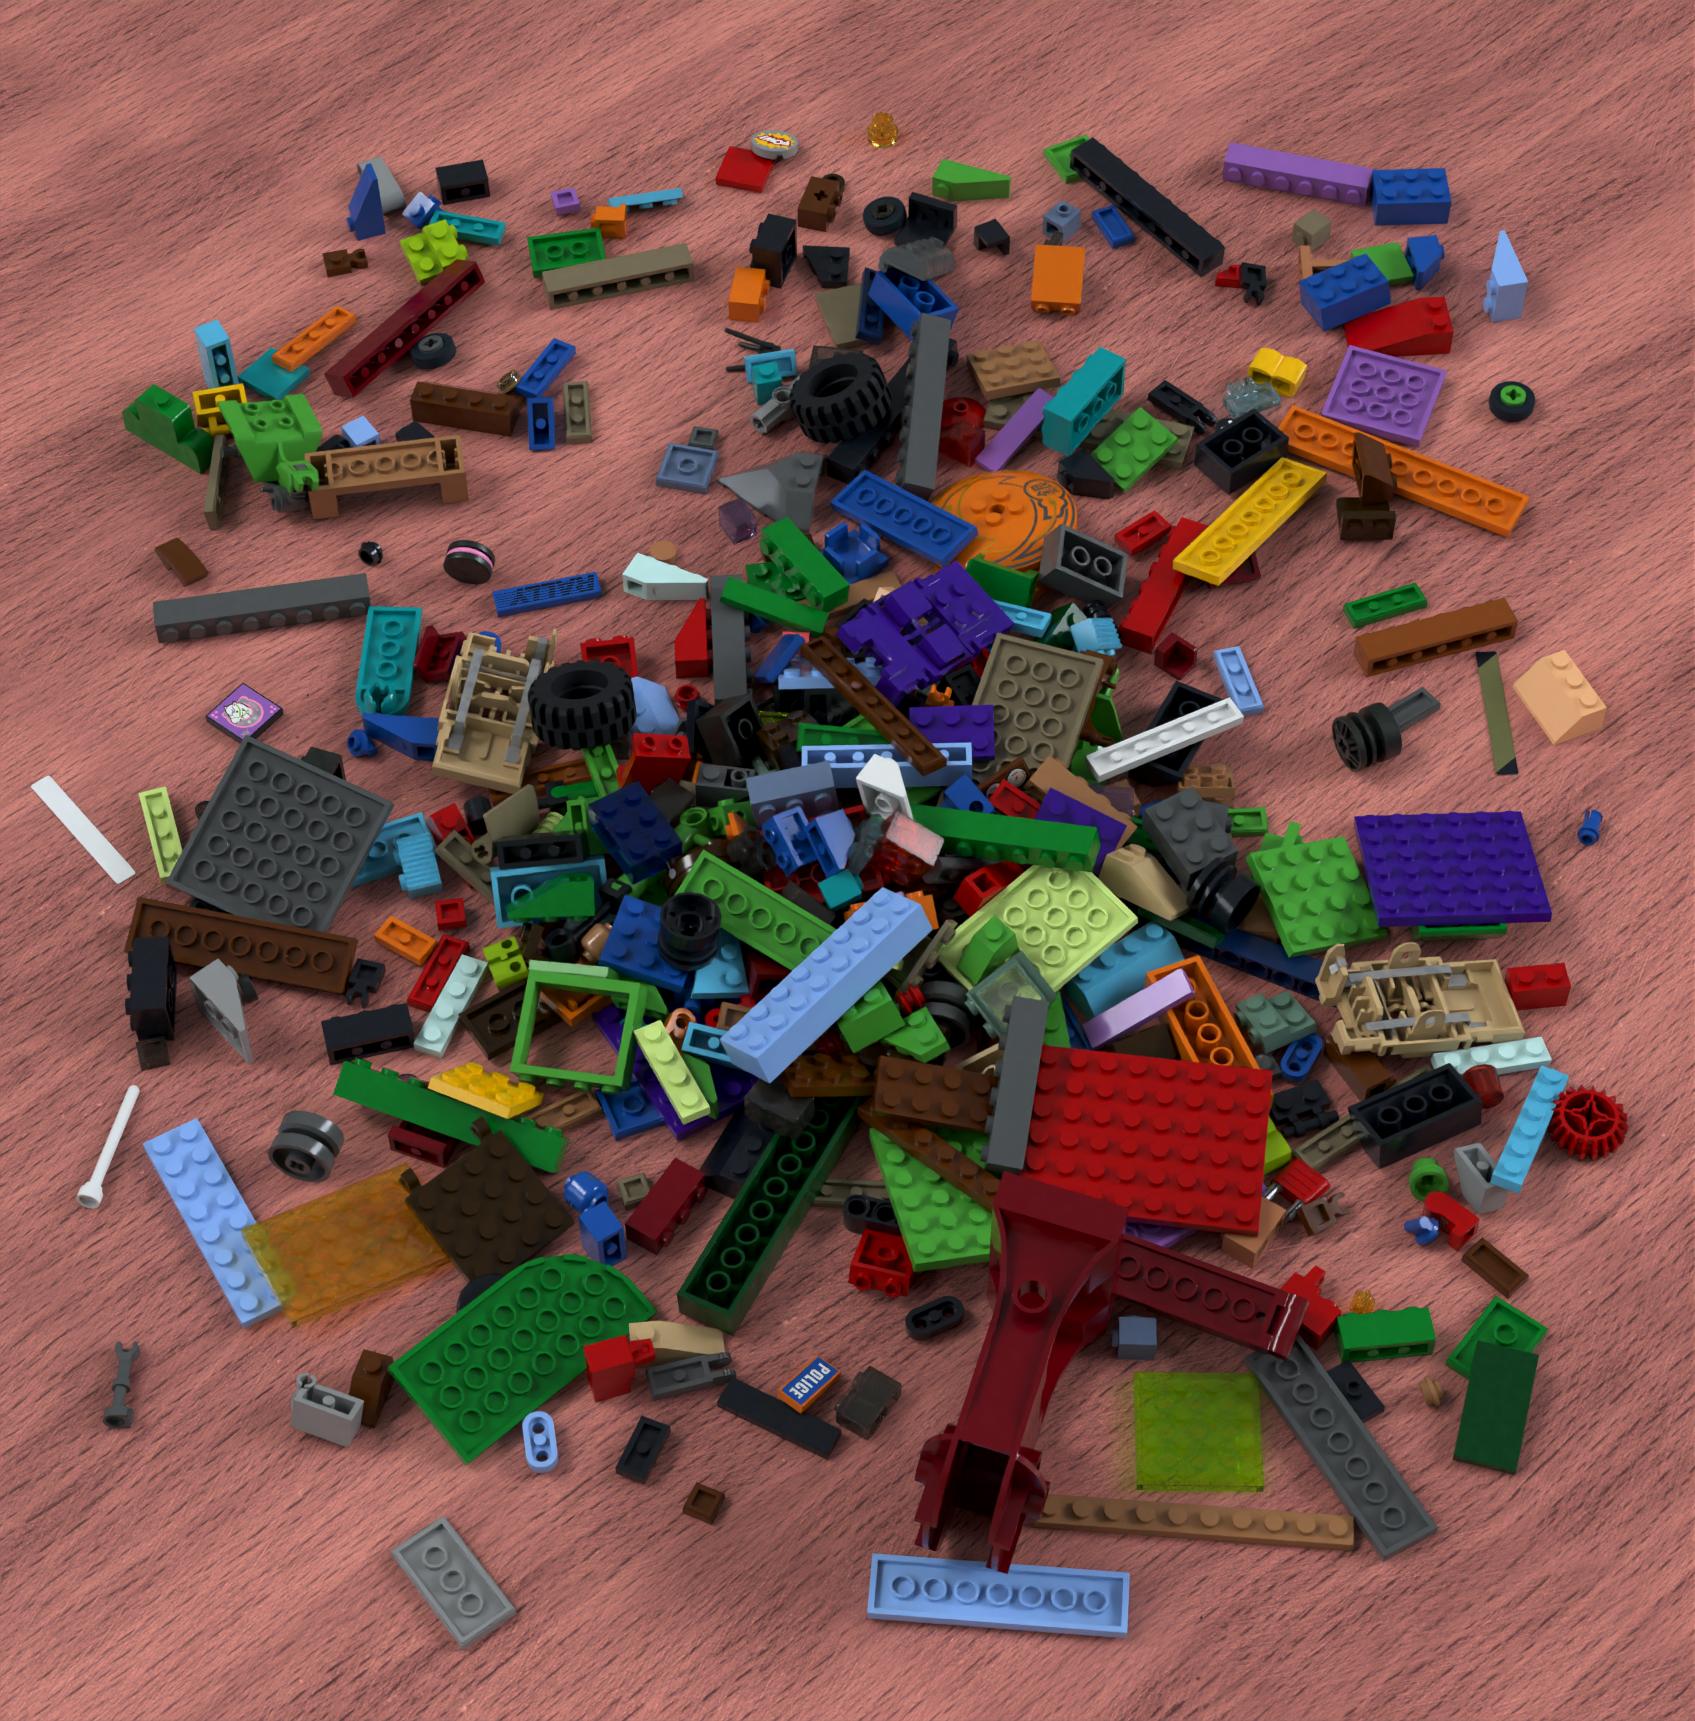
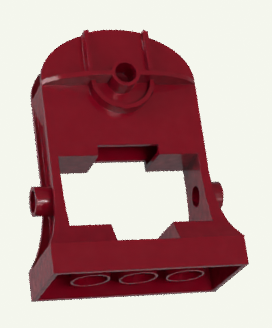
(1049, 1297)

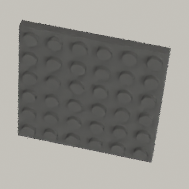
(279, 840)

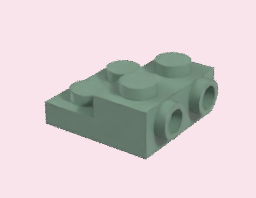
(1274, 1020)

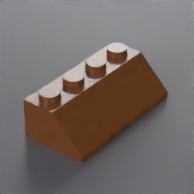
(465, 408)

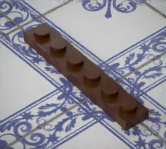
(936, 1155)

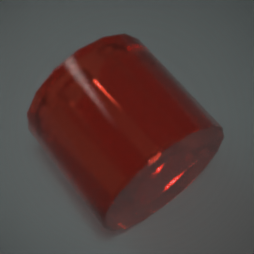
(1486, 1084)

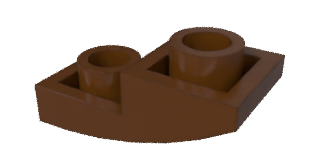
(181, 559)

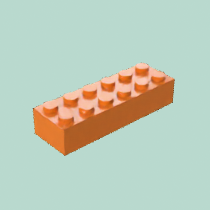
(1202, 1024)

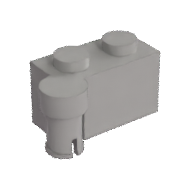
(325, 1411)

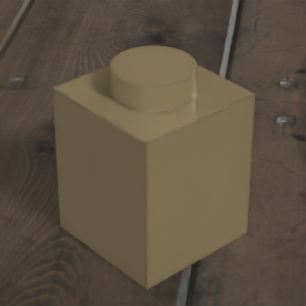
(1311, 230)

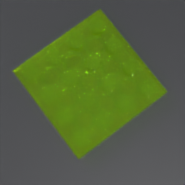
(1197, 1432)

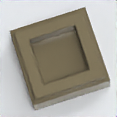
(633, 1190)

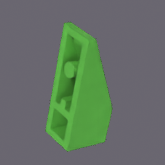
(965, 182)

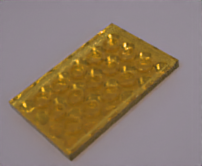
(342, 1247)

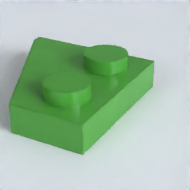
(918, 1037)

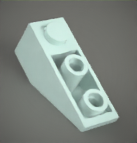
(660, 581)

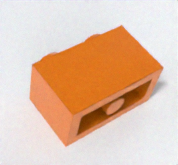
(748, 294)

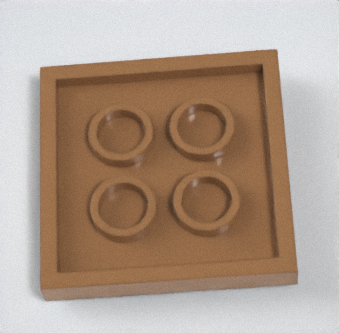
(1012, 370)

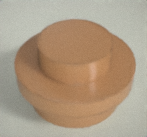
(1431, 1391)

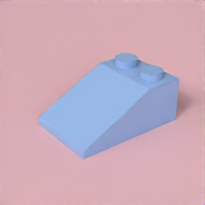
(1506, 285)

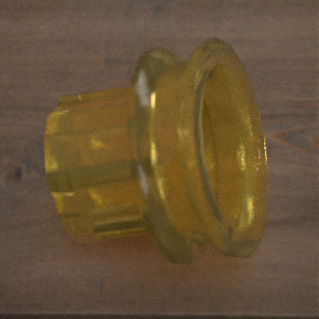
(882, 131)

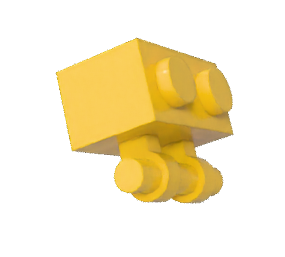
(207, 410)

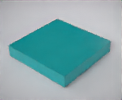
(270, 379)

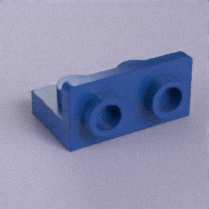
(789, 840)

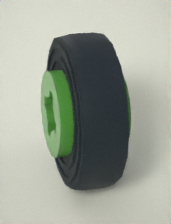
(1511, 401)

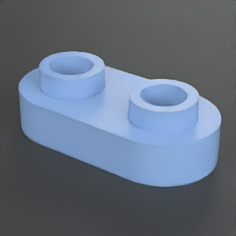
(540, 1444)

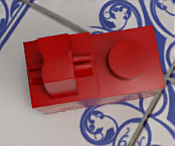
(1321, 1313)
(613, 1365)

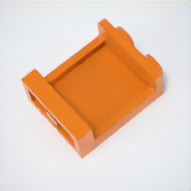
(1057, 279)

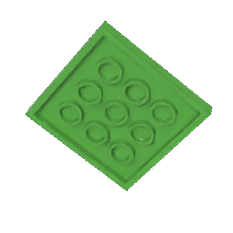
(1315, 896)

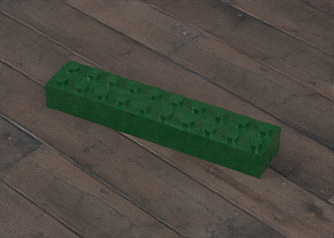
(766, 1216)

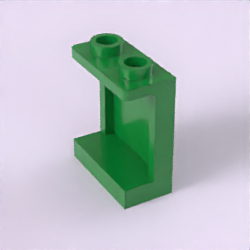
(1003, 582)

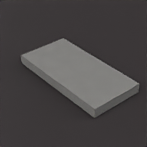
(453, 1583)

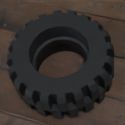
(840, 397)
(582, 705)

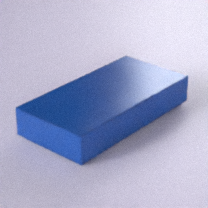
(1113, 226)

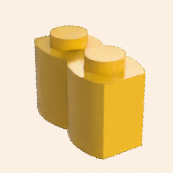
(1281, 372)

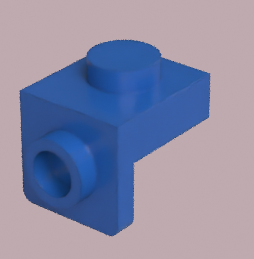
(421, 209)

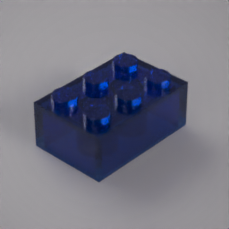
(634, 832)

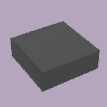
(703, 438)

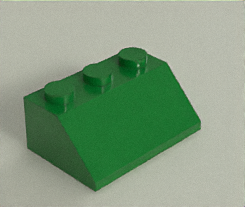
(1458, 932)

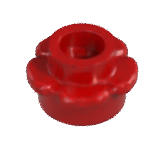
(684, 694)

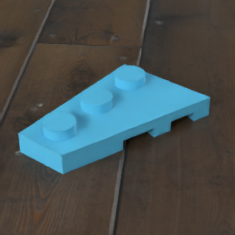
(724, 975)

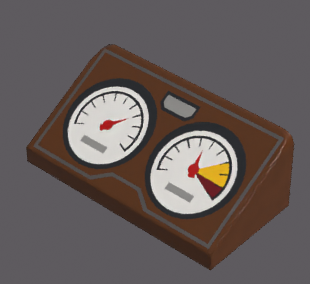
(1015, 773)

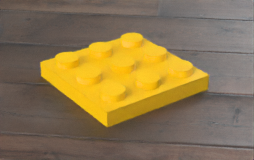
(487, 1090)

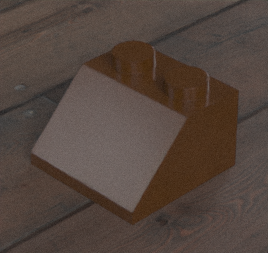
(1372, 470)

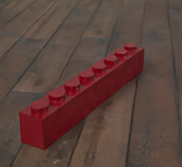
(404, 328)

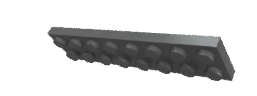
(1343, 1450)

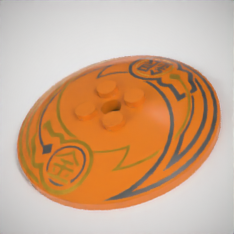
(1029, 511)

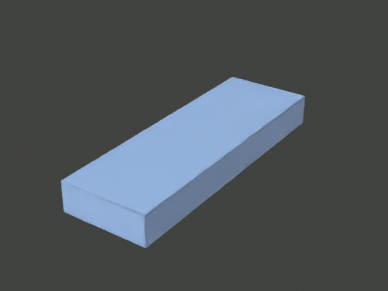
(1238, 680)

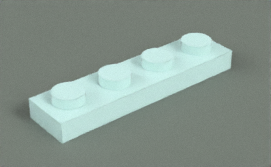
(454, 999)
(1504, 1056)

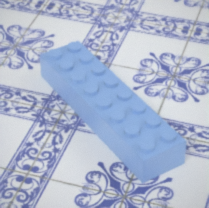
(826, 984)

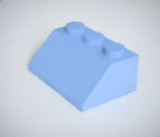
(653, 709)

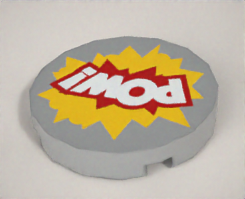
(774, 143)

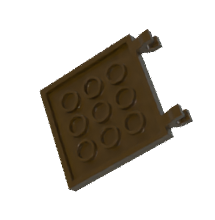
(487, 1207)

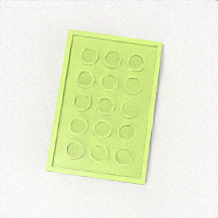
(1058, 922)

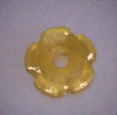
(1362, 1302)

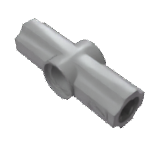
(774, 410)

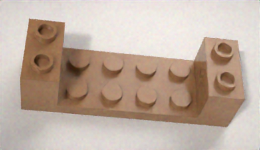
(387, 468)

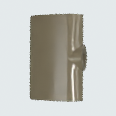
(511, 817)

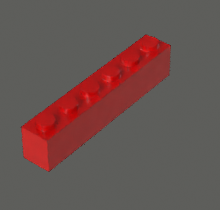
(1160, 592)

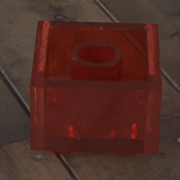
(905, 849)

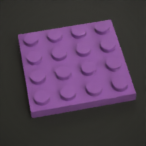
(1384, 395)

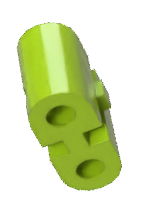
(506, 962)

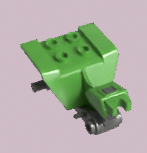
(273, 445)

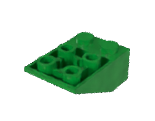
(561, 897)

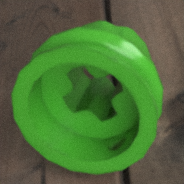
(1427, 1178)

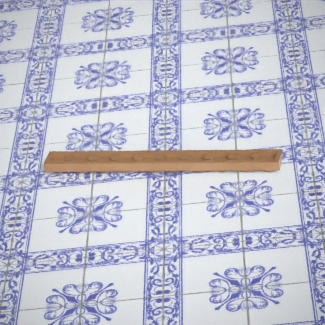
(1198, 1522)

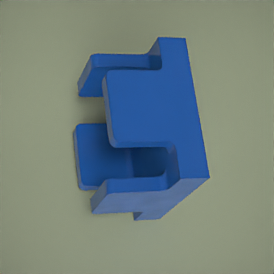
(854, 553)

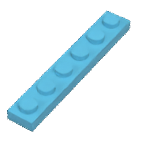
(1529, 1130)

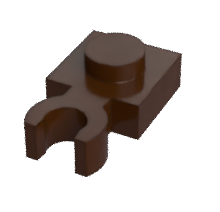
(341, 262)
(1321, 1213)

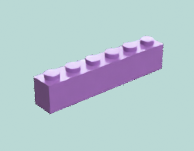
(1297, 174)

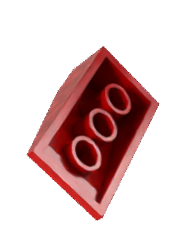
(1404, 329)

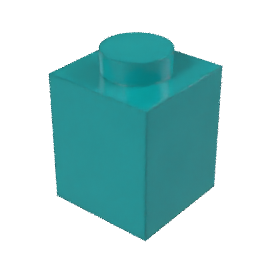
(764, 381)
(841, 890)

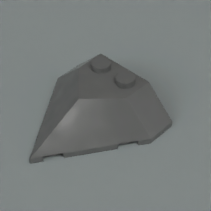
(781, 487)

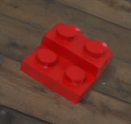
(617, 651)
(882, 1264)

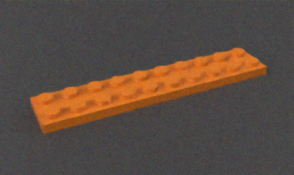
(1416, 475)

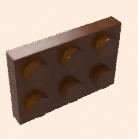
(828, 1076)

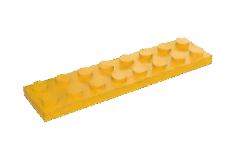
(1249, 521)

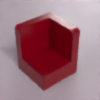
(1175, 656)

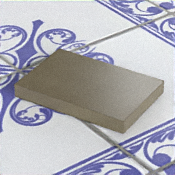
(840, 314)

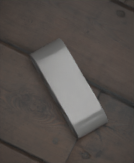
(390, 192)

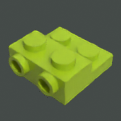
(432, 250)

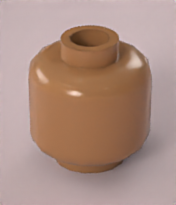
(594, 942)

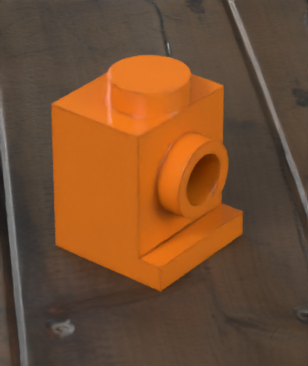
(610, 220)

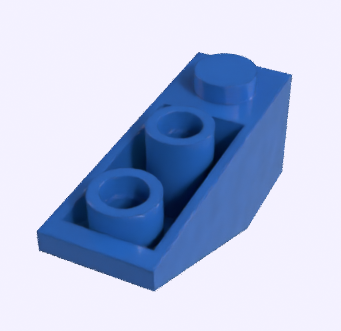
(405, 734)

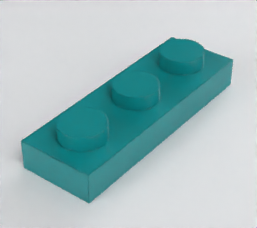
(473, 228)

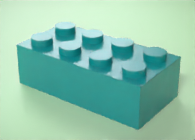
(1083, 401)

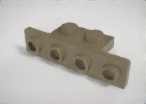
(920, 958)

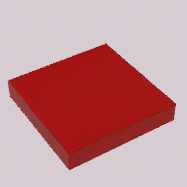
(744, 170)

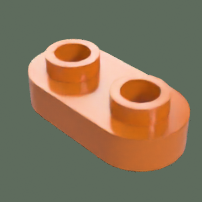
(682, 1017)

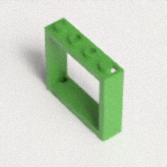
(582, 1081)

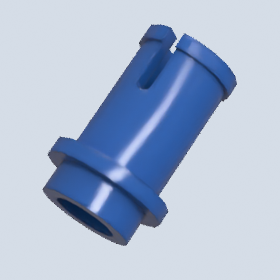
(1589, 833)

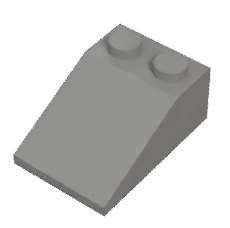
(221, 1004)

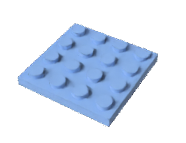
(803, 675)

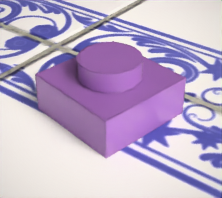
(565, 201)

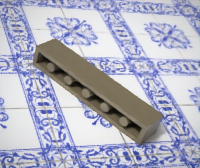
(618, 276)

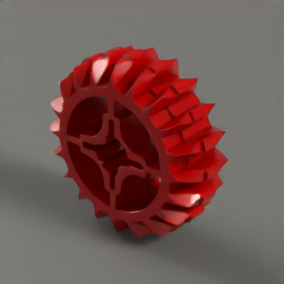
(1605, 1121)

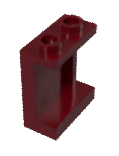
(422, 1142)

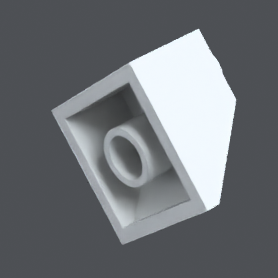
(883, 788)

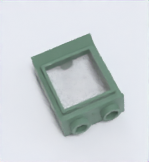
(1011, 979)

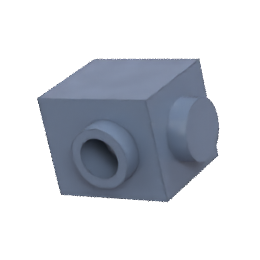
(1062, 219)
(1135, 1338)

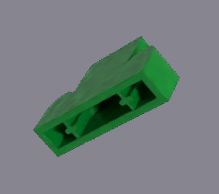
(169, 427)

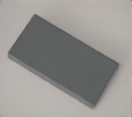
(1414, 708)

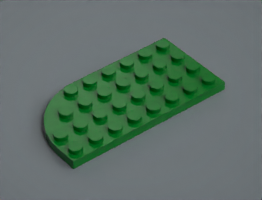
(516, 1347)

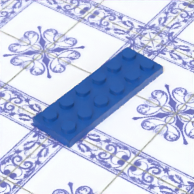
(904, 518)

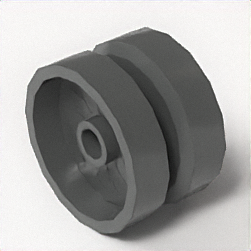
(948, 1009)
(306, 1146)

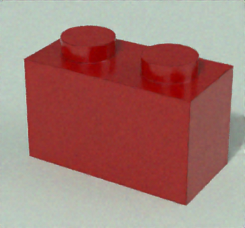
(1538, 986)

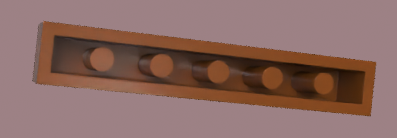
(1435, 637)

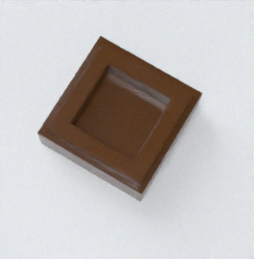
(703, 1503)

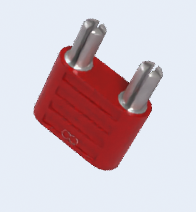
(1298, 1185)

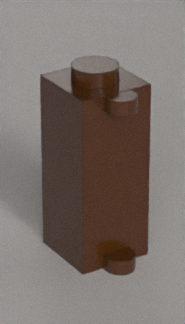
(1359, 1070)

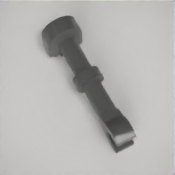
(120, 1415)

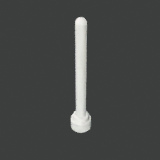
(91, 1193)

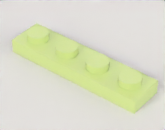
(161, 830)
(672, 1072)

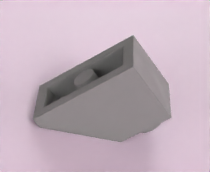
(1475, 1173)

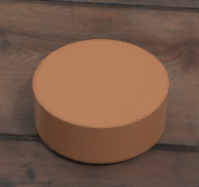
(664, 551)

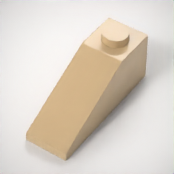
(677, 1340)

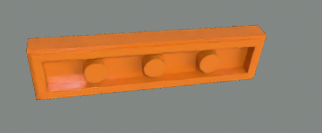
(314, 338)

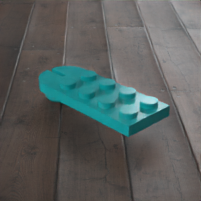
(388, 660)

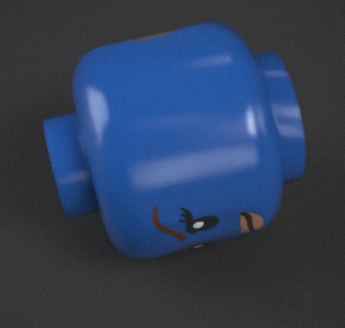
(584, 1191)

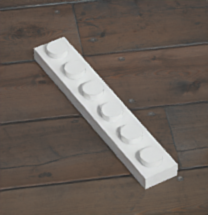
(1164, 739)

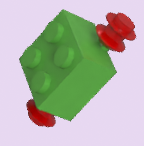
(870, 1019)

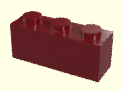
(666, 1206)

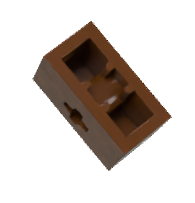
(819, 204)

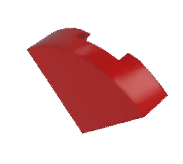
(1228, 277)

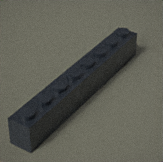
(1147, 207)
(863, 450)

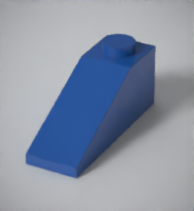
(366, 208)

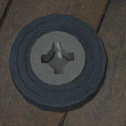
(433, 351)

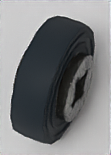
(884, 215)

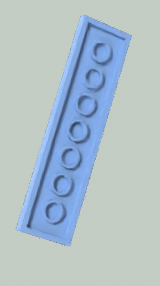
(213, 1216)
(981, 1597)

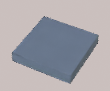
(687, 468)

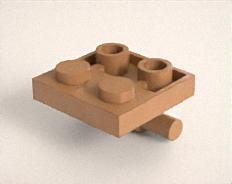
(1210, 782)

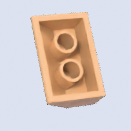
(1560, 698)

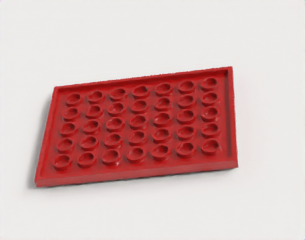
(1153, 1136)

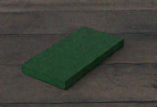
(1495, 1407)

